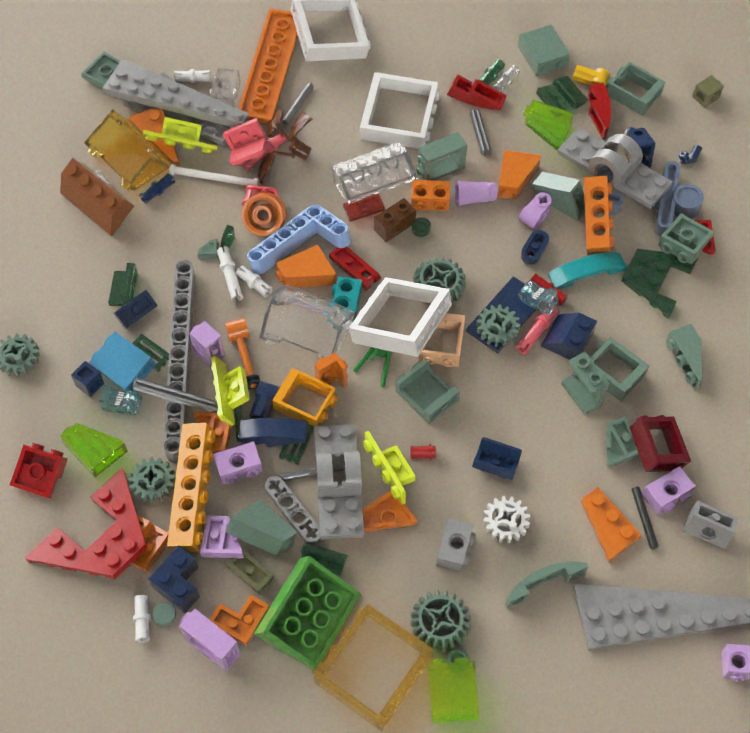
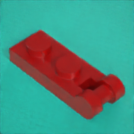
(354, 266)

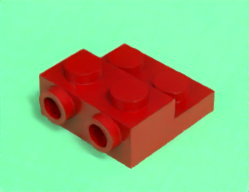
(38, 470)

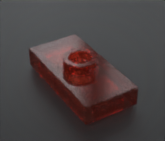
(364, 207)

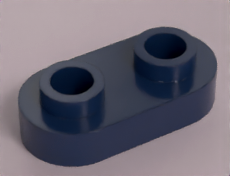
(534, 248)

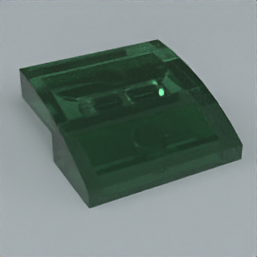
(562, 94)

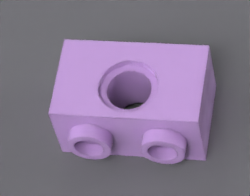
(206, 343)
(243, 454)
(675, 481)

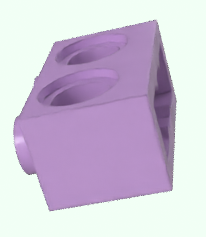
(740, 653)

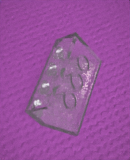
(373, 172)

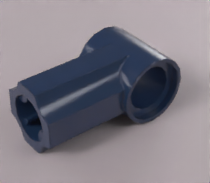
(263, 402)

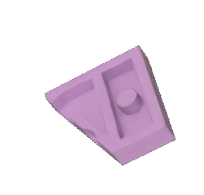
(217, 541)

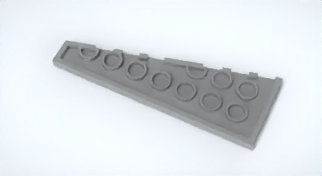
(151, 89)
(639, 615)

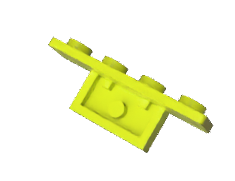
(180, 132)
(230, 389)
(392, 465)

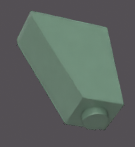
(565, 193)
(262, 528)

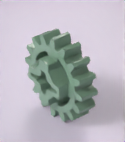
(497, 325)
(18, 354)
(144, 475)

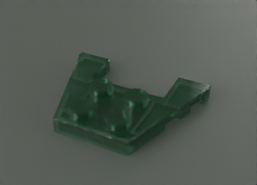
(648, 273)

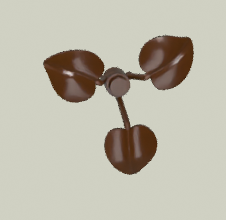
(296, 147)

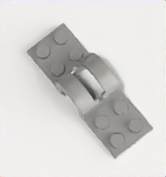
(629, 178)
(338, 503)

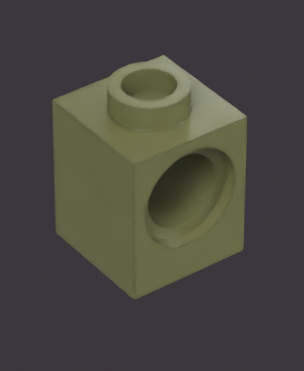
(708, 91)

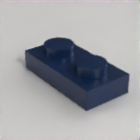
(135, 309)

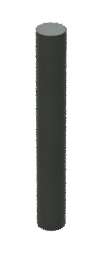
(645, 518)

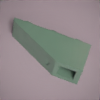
(687, 349)

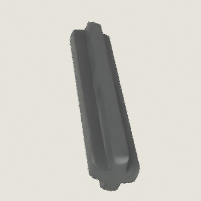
(480, 132)

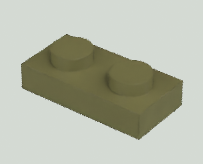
(250, 571)

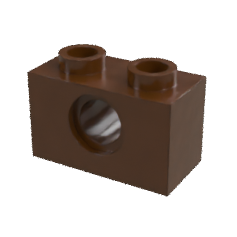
(394, 220)

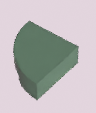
(209, 250)

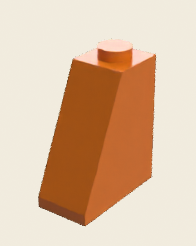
(516, 173)
(306, 269)

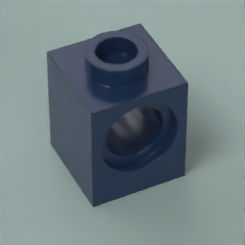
(87, 378)

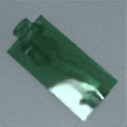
(328, 558)

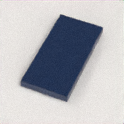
(506, 297)

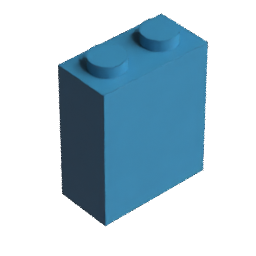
(122, 362)

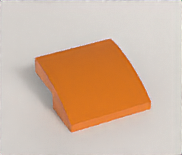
(156, 542)

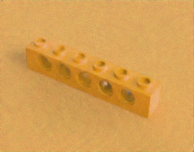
(191, 436)

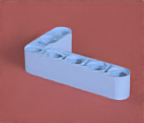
(295, 233)

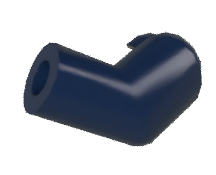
(686, 158)

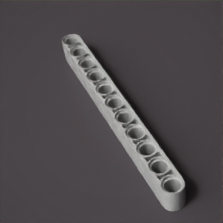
(179, 348)

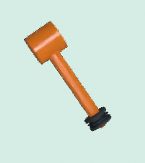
(237, 332)

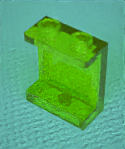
(453, 691)

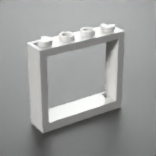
(331, 51)
(390, 135)
(395, 342)

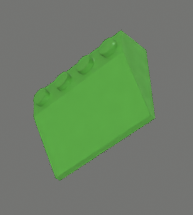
(308, 613)

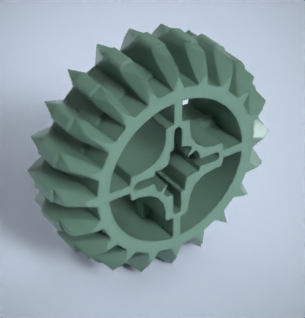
(442, 274)
(447, 625)

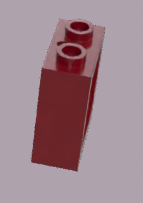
(646, 447)

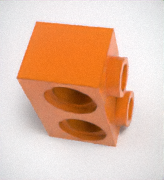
(430, 195)

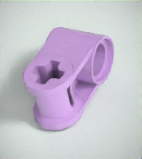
(536, 210)

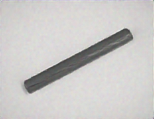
(175, 395)

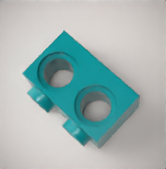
(347, 299)

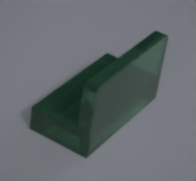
(123, 286)

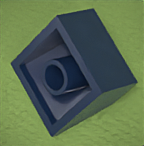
(569, 334)

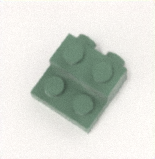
(685, 239)

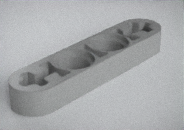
(294, 509)

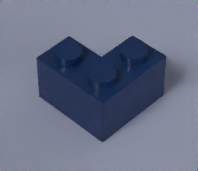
(172, 577)

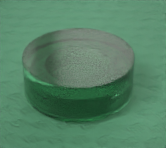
(421, 227)

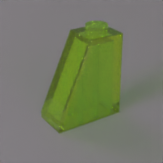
(548, 122)
(93, 448)

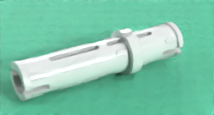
(227, 266)

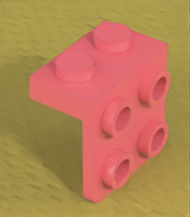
(245, 141)

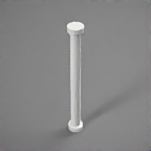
(212, 176)

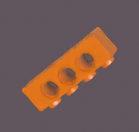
(595, 187)

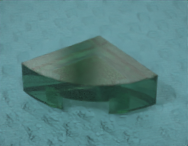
(228, 237)

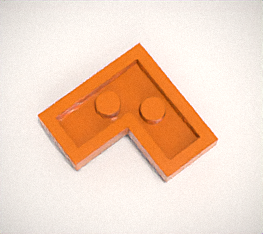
(242, 624)

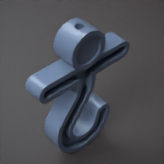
(677, 200)

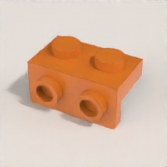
(331, 369)

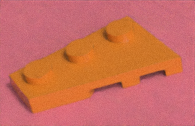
(611, 526)

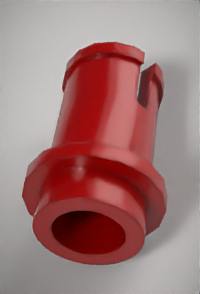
(423, 452)

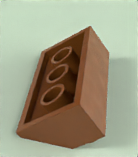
(94, 196)

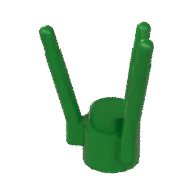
(380, 353)

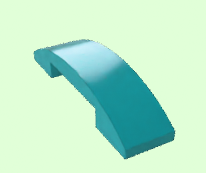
(586, 267)

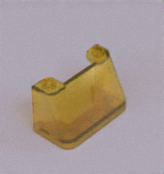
(126, 151)

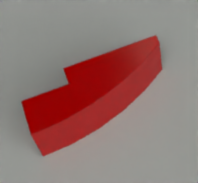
(476, 93)
(600, 108)

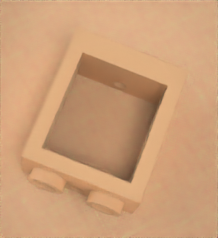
(450, 322)

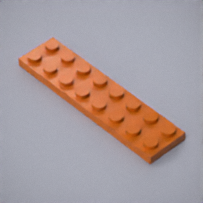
(269, 66)

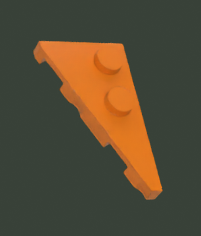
(153, 121)
(387, 514)

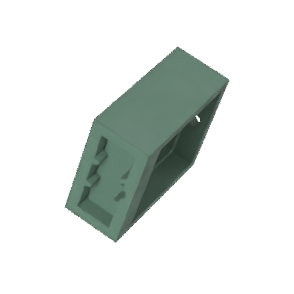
(641, 78)
(450, 145)
(640, 368)

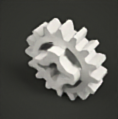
(503, 528)

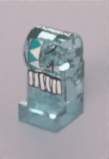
(538, 297)
(120, 401)

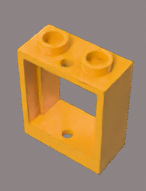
(286, 390)

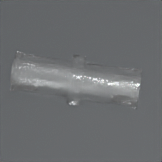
(506, 78)

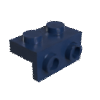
(497, 458)

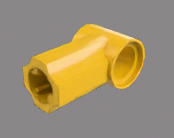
(591, 76)

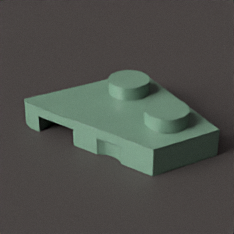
(619, 442)

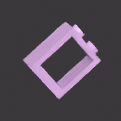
(209, 639)

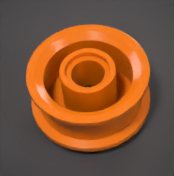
(276, 214)

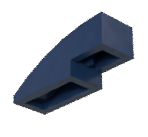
(273, 431)

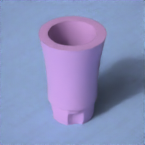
(474, 192)

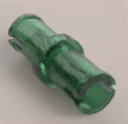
(492, 72)

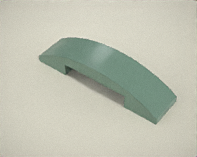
(568, 570)

